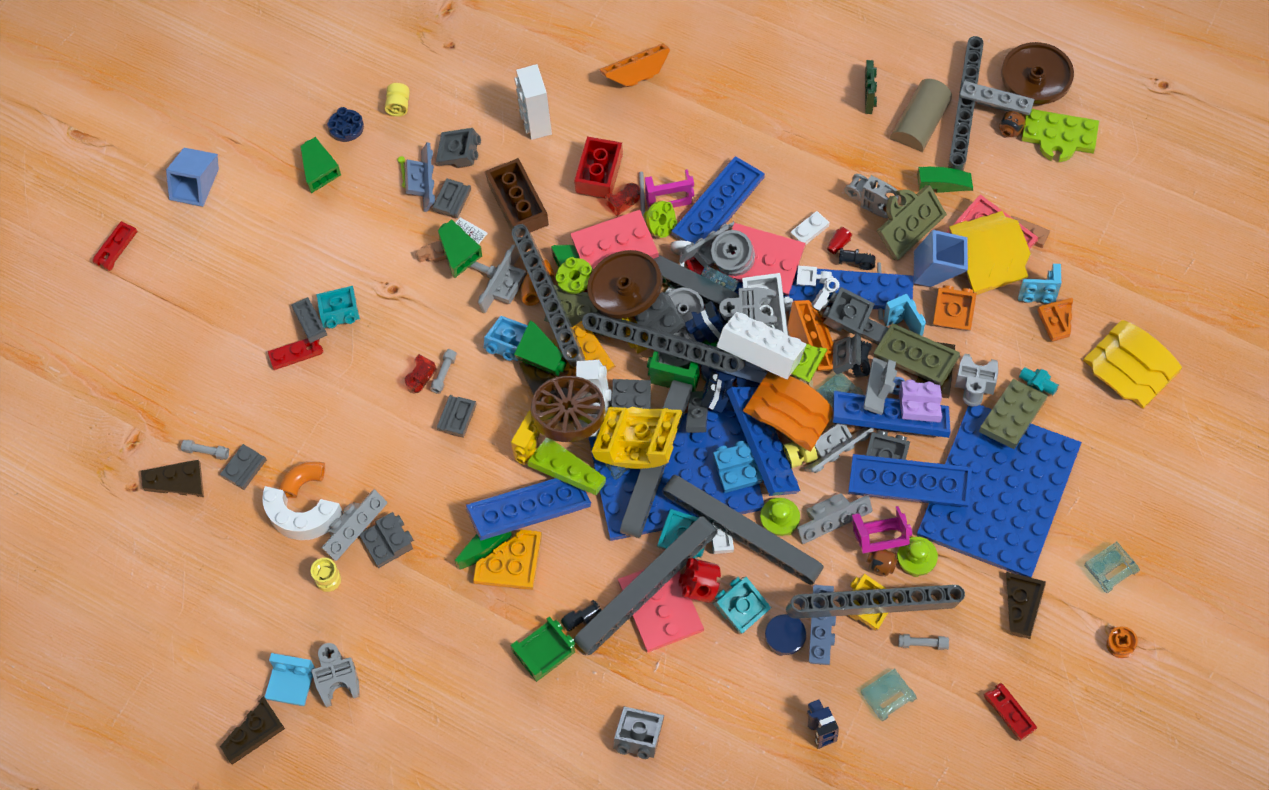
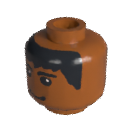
(1012, 124)
(882, 562)

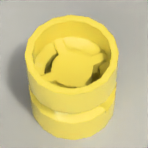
(397, 99)
(791, 453)
(325, 574)

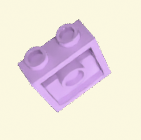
(920, 401)

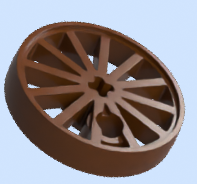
(567, 409)

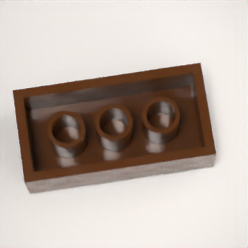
(517, 196)

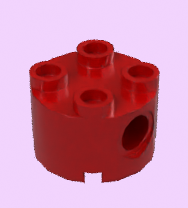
(700, 580)

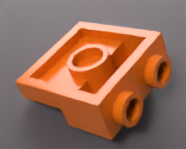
(954, 308)

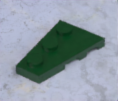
(870, 87)

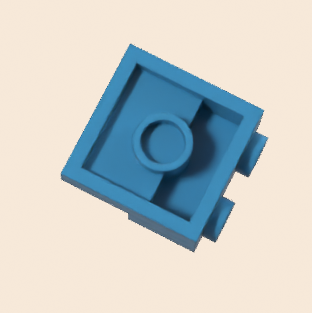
(504, 337)
(736, 467)

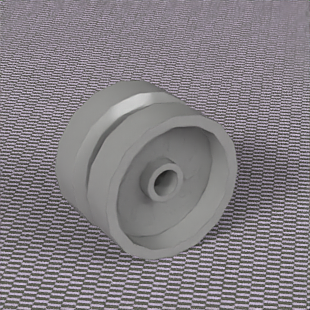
(725, 245)
(686, 301)

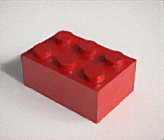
(598, 167)

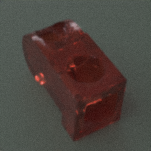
(624, 199)
(420, 375)

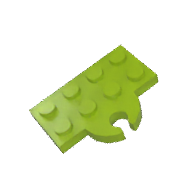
(1060, 133)

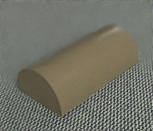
(922, 114)

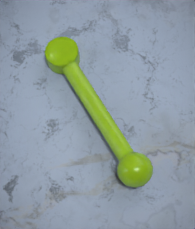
(401, 160)

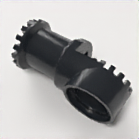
(863, 260)
(865, 348)
(574, 618)

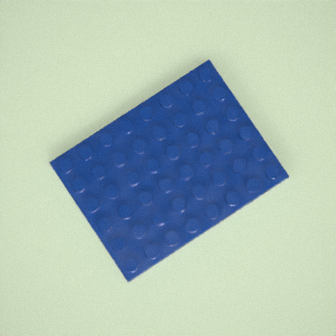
(690, 460)
(1010, 495)

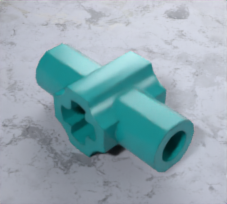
(1039, 380)

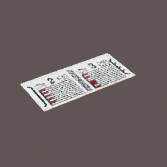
(473, 231)

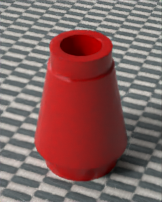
(840, 238)

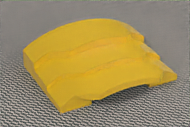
(994, 251)
(1133, 363)
(636, 437)

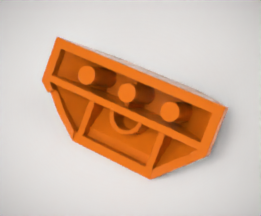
(638, 66)
(808, 326)

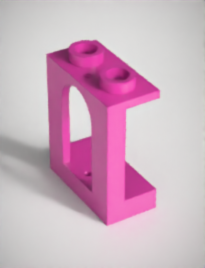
(686, 185)
(863, 530)

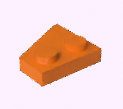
(1057, 318)

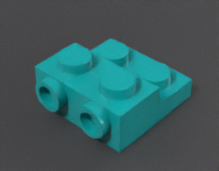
(338, 307)
(674, 526)
(741, 604)

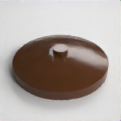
(1037, 72)
(625, 284)

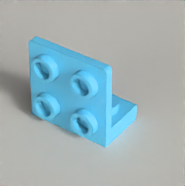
(1042, 290)
(904, 309)
(289, 679)

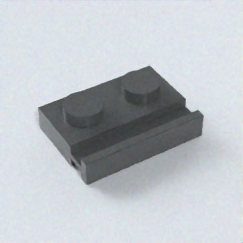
(451, 198)
(846, 353)
(456, 416)
(243, 467)

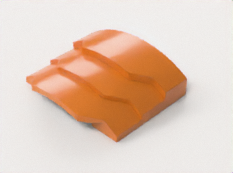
(791, 409)

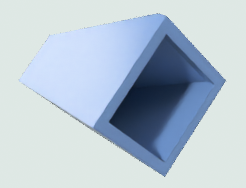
(191, 176)
(940, 258)

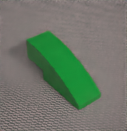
(944, 179)
(479, 549)

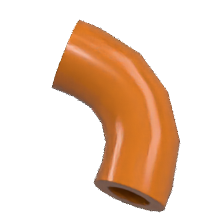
(528, 291)
(301, 474)

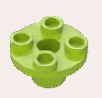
(660, 219)
(574, 275)
(780, 516)
(918, 557)

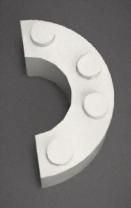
(596, 373)
(299, 525)

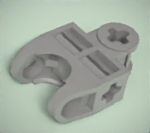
(866, 192)
(756, 298)
(976, 379)
(334, 674)

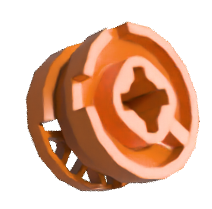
(1122, 642)

